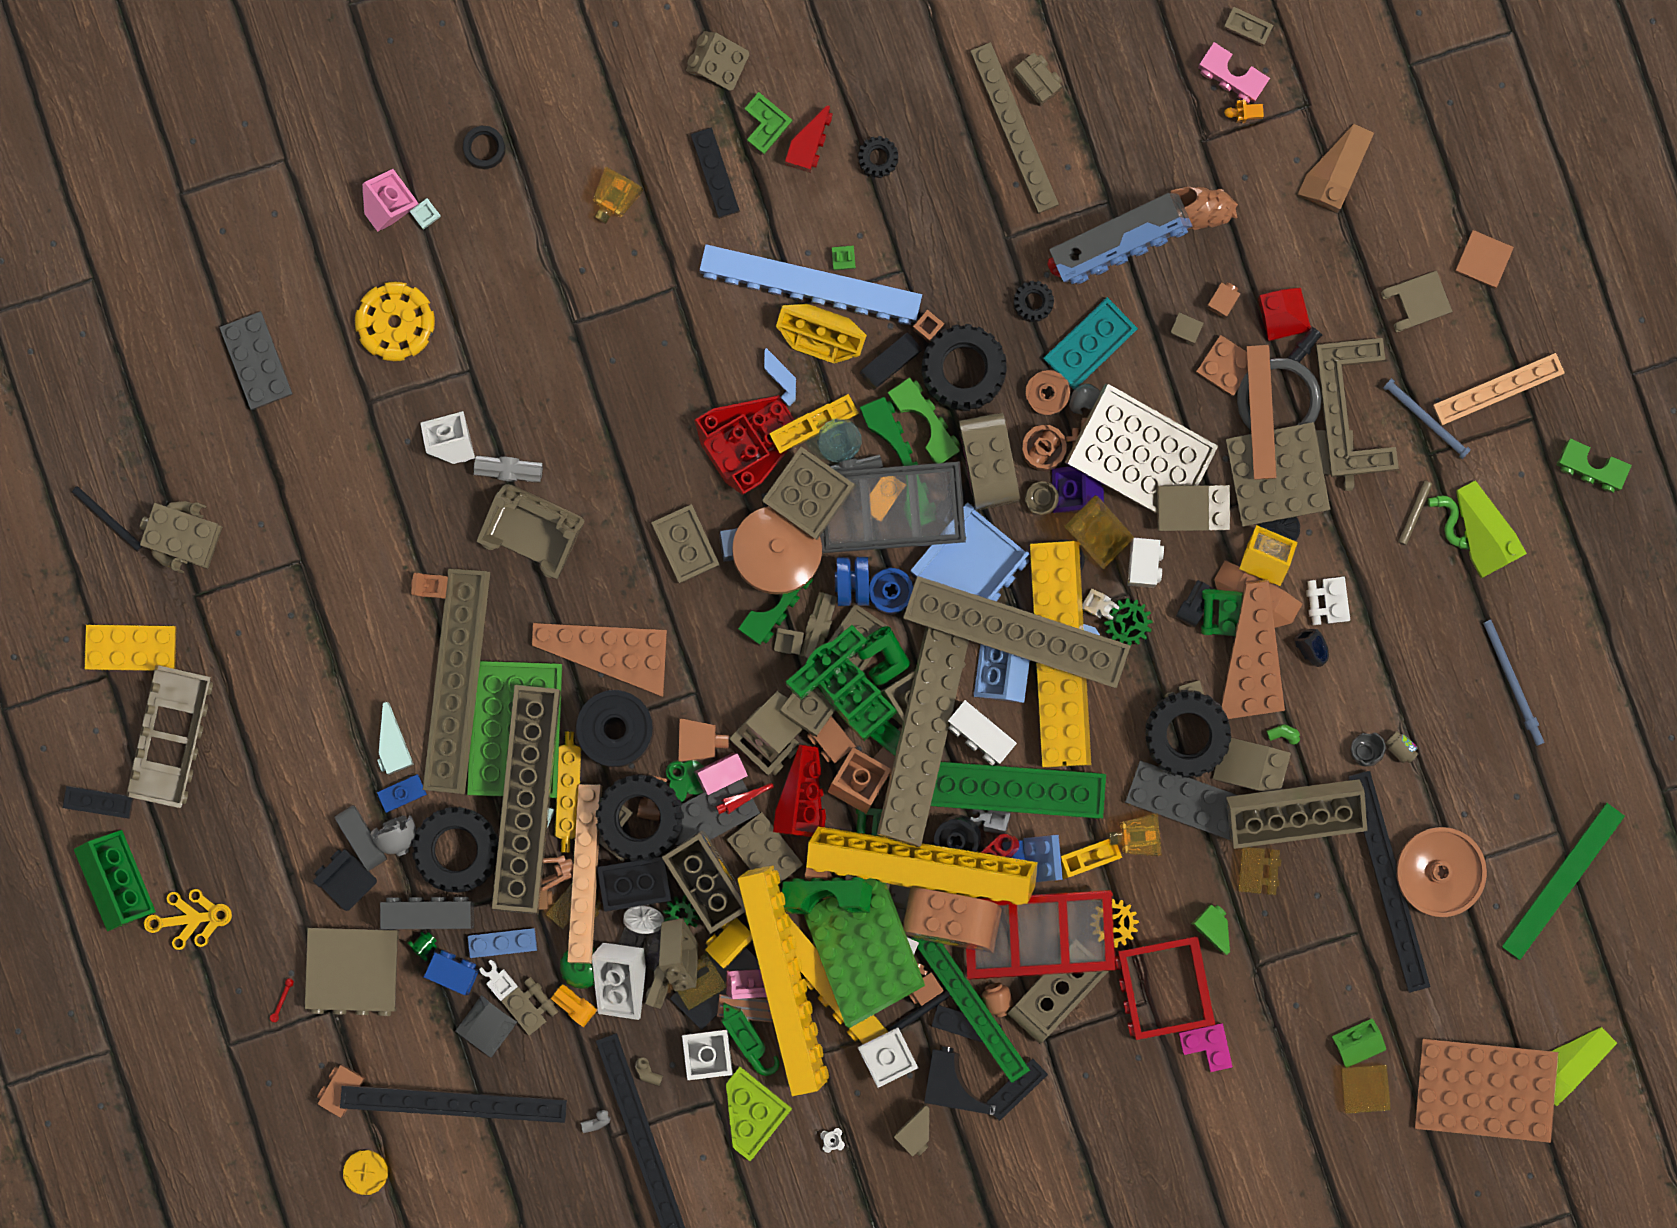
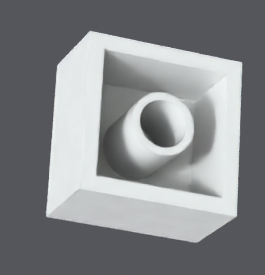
(1144, 563)
(707, 1054)

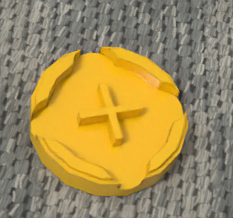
(365, 1172)

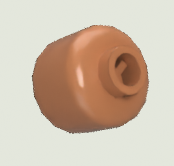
(997, 999)

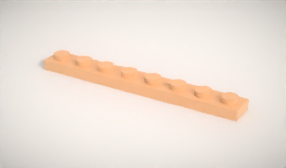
(584, 875)

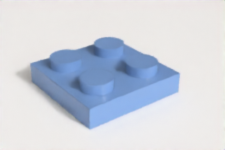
(1047, 853)

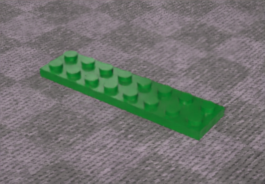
(1020, 790)

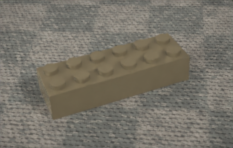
(1296, 813)

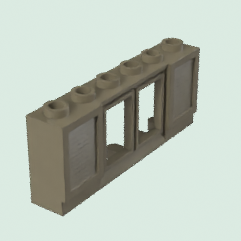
(179, 692)

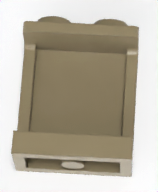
(769, 729)

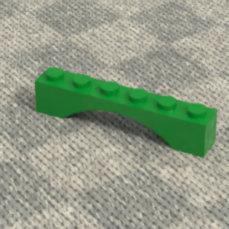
(881, 422)

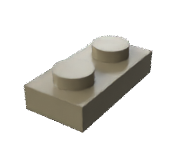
(1248, 26)
(657, 993)

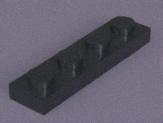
(715, 173)

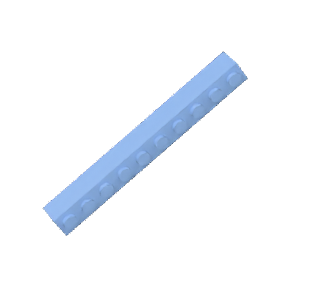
(811, 284)

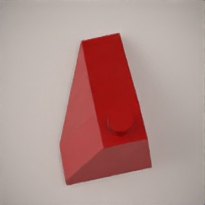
(800, 804)

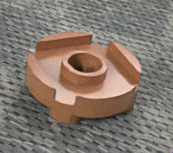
(1041, 381)

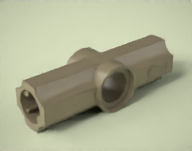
(818, 624)

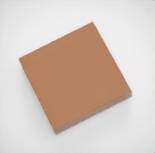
(1484, 259)

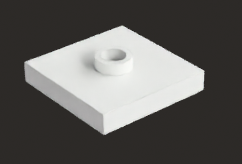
(887, 1057)

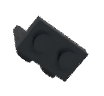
(345, 879)

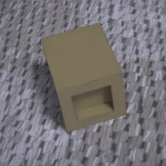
(1187, 328)
(788, 641)

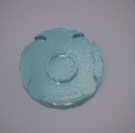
(839, 440)

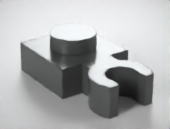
(993, 821)

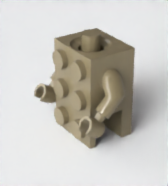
(180, 535)

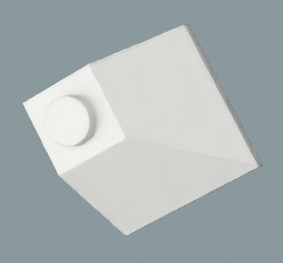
(448, 438)

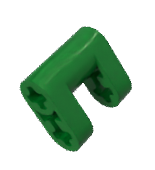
(895, 657)

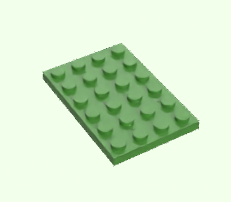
(493, 721)
(864, 954)

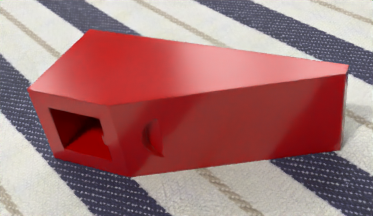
(804, 147)

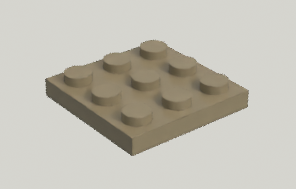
(808, 493)

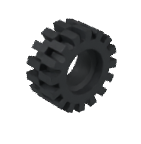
(878, 170)
(1024, 291)

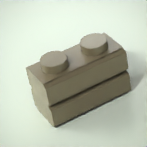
(1037, 78)

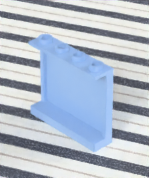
(979, 564)

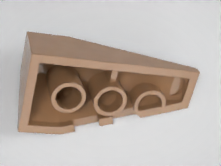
(1333, 175)

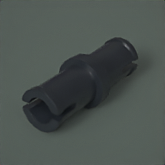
(1303, 347)

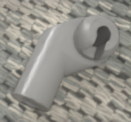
(596, 1124)

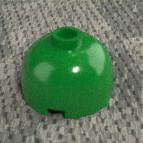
(577, 974)

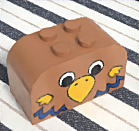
(951, 919)

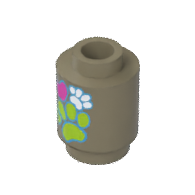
(1402, 747)

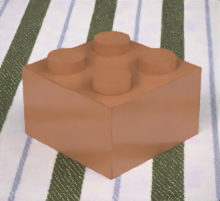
(859, 780)

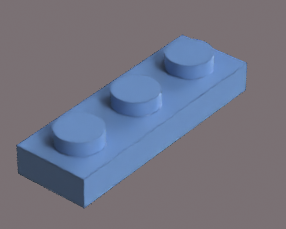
(502, 943)

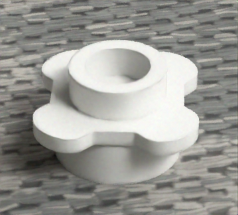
(837, 1144)

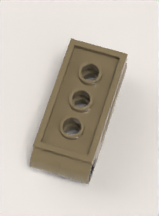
(1042, 1023)

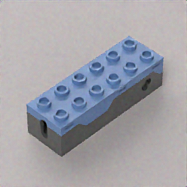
(1119, 239)

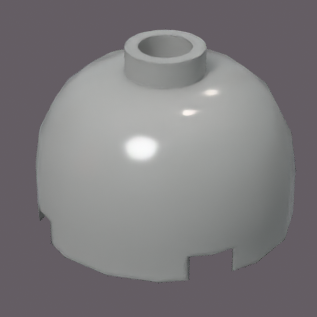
(395, 836)

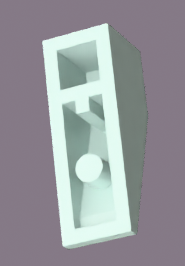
(392, 747)

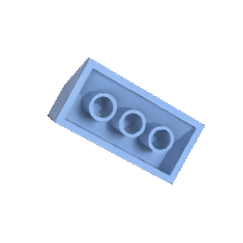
(1001, 675)

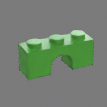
(1574, 460)

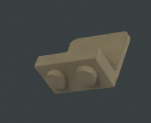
(717, 60)

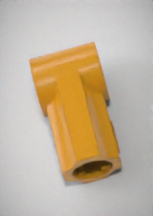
(578, 1008)

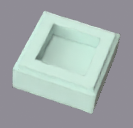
(425, 213)

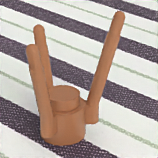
(563, 871)

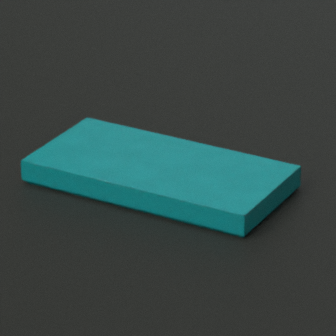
(1090, 343)

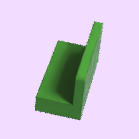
(1359, 1042)

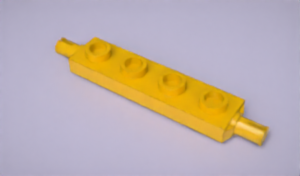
(567, 791)

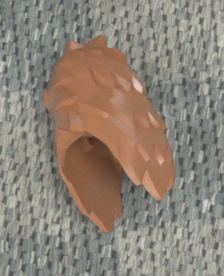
(1207, 206)

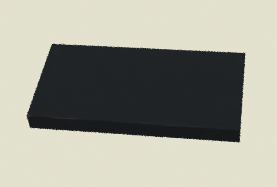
(707, 1010)

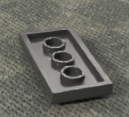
(256, 360)
(702, 814)

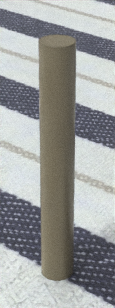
(1415, 512)

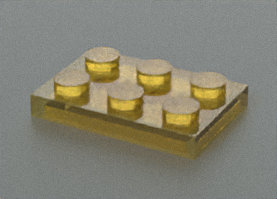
(1099, 532)

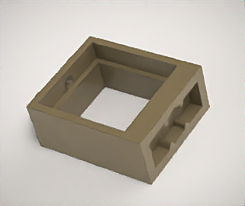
(777, 765)
(678, 954)

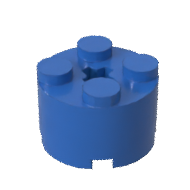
(886, 579)

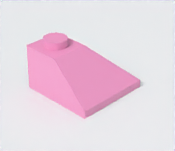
(386, 199)

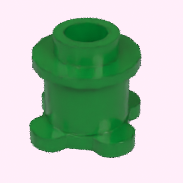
(423, 945)

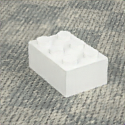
(981, 733)

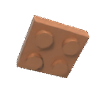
(1225, 366)

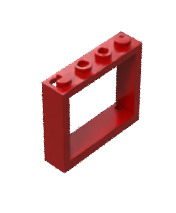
(1130, 1005)

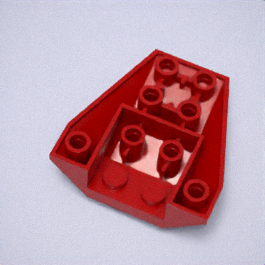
(740, 440)

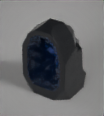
(1312, 646)

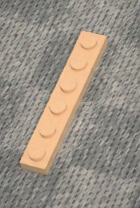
(1498, 389)

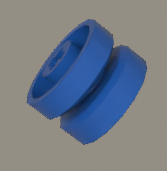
(852, 581)

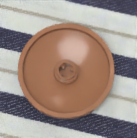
(775, 553)
(1441, 872)

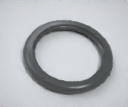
(1291, 365)

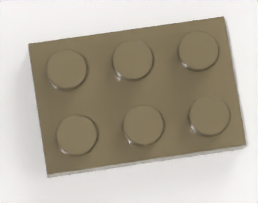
(685, 543)
(762, 847)

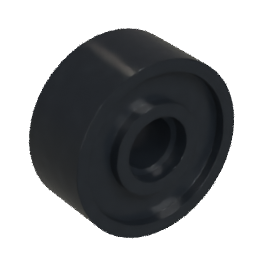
(593, 722)

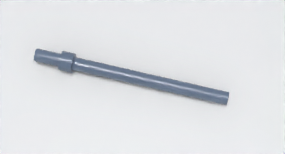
(1530, 722)

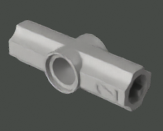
(508, 469)

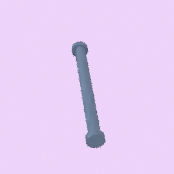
(1426, 418)

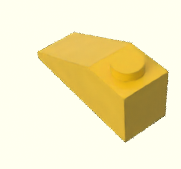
(1088, 858)

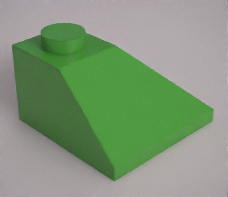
(1214, 927)

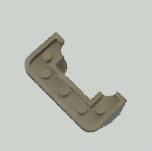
(531, 528)

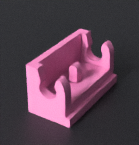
(720, 773)
(745, 984)

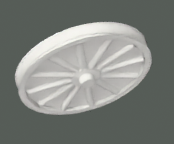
(643, 919)

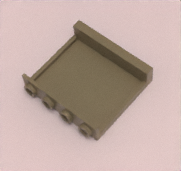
(351, 971)

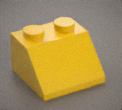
(729, 942)

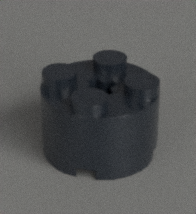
(960, 826)

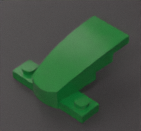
(844, 684)

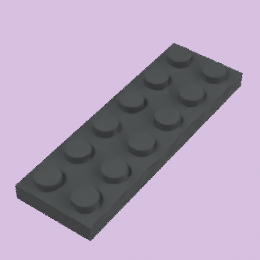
(1180, 799)

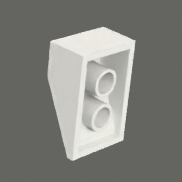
(619, 980)

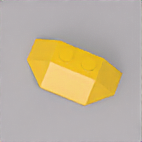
(820, 332)

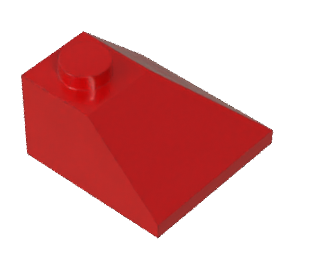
(1284, 313)

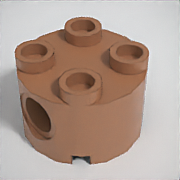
(1044, 448)

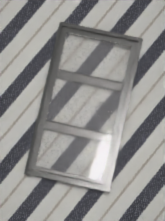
(899, 509)

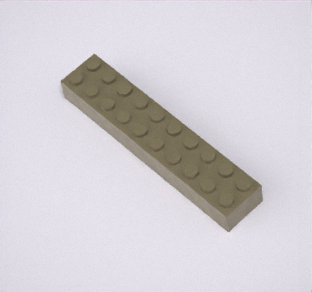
(526, 799)

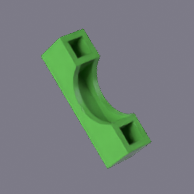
(908, 398)

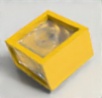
(1268, 555)

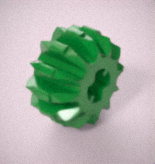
(688, 909)

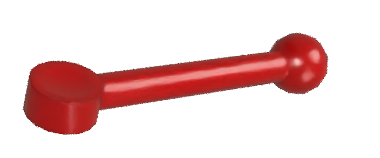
(275, 1017)

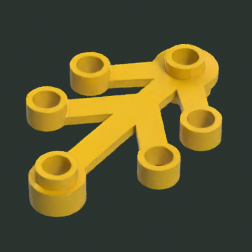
(192, 918)

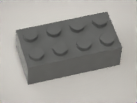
(427, 915)

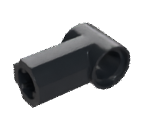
(1192, 608)

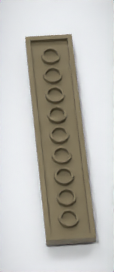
(1017, 632)
(456, 681)
(922, 737)

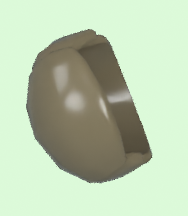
(1042, 498)

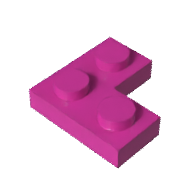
(1208, 1039)

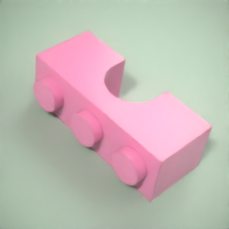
(1246, 86)

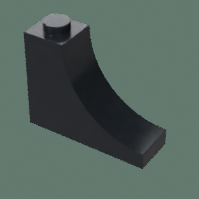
(947, 1086)

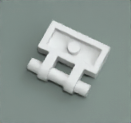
(1335, 600)

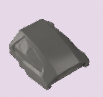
(486, 1026)

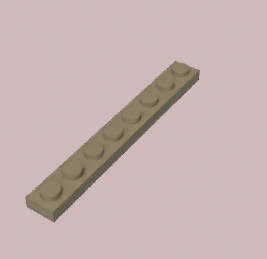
(1014, 128)

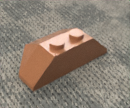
(1283, 604)

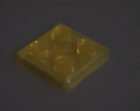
(1365, 1089)

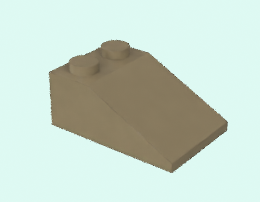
(1193, 507)
(1253, 766)

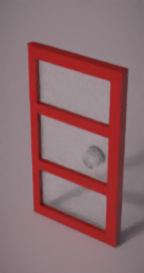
(1050, 937)

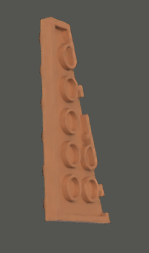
(621, 653)
(1253, 669)

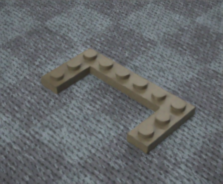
(1330, 362)

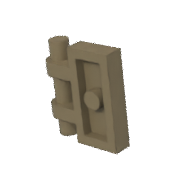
(523, 1009)

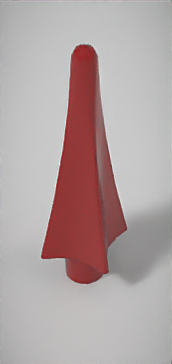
(732, 803)

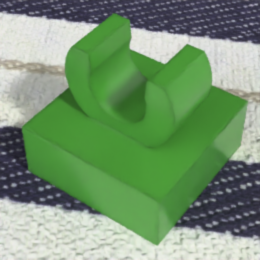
(843, 258)

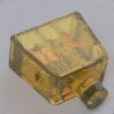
(615, 195)
(1138, 836)

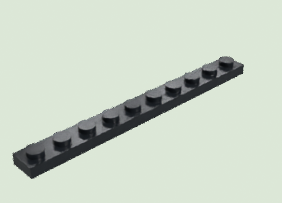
(1392, 898)
(453, 1103)
(640, 1132)

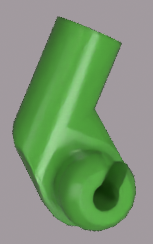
(1286, 732)

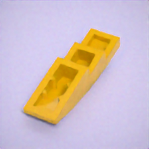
(811, 423)

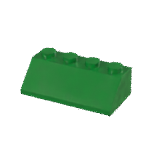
(114, 880)

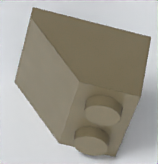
(915, 1132)

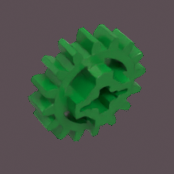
(1138, 626)

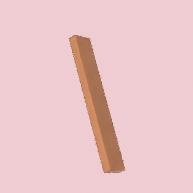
(1261, 412)

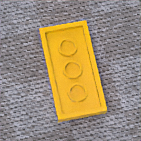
(129, 647)

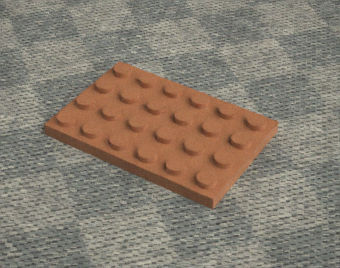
(1487, 1090)

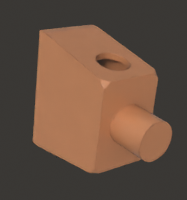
(699, 740)

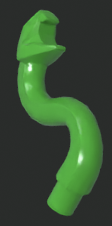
(1446, 501)

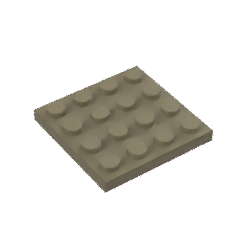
(1299, 481)

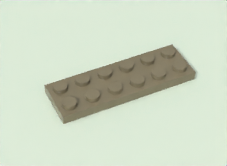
(814, 709)

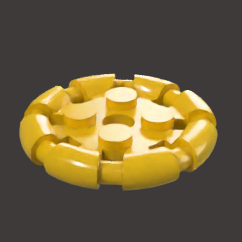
(385, 311)

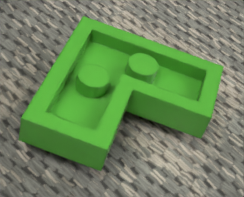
(772, 122)

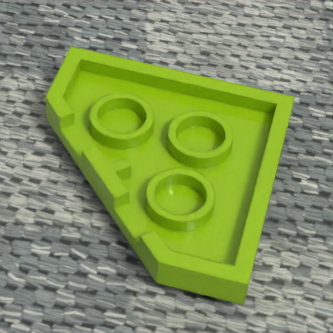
(752, 1113)

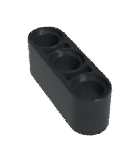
(890, 361)

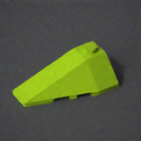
(1488, 533)
(1579, 1059)

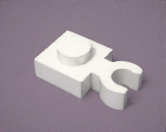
(1099, 604)
(500, 983)

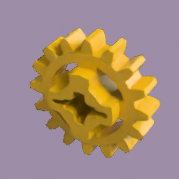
(1126, 933)

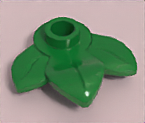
(687, 781)

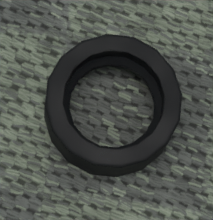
(484, 130)

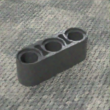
(360, 837)

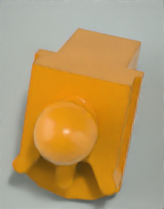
(1245, 112)

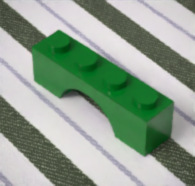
(759, 624)
(803, 895)

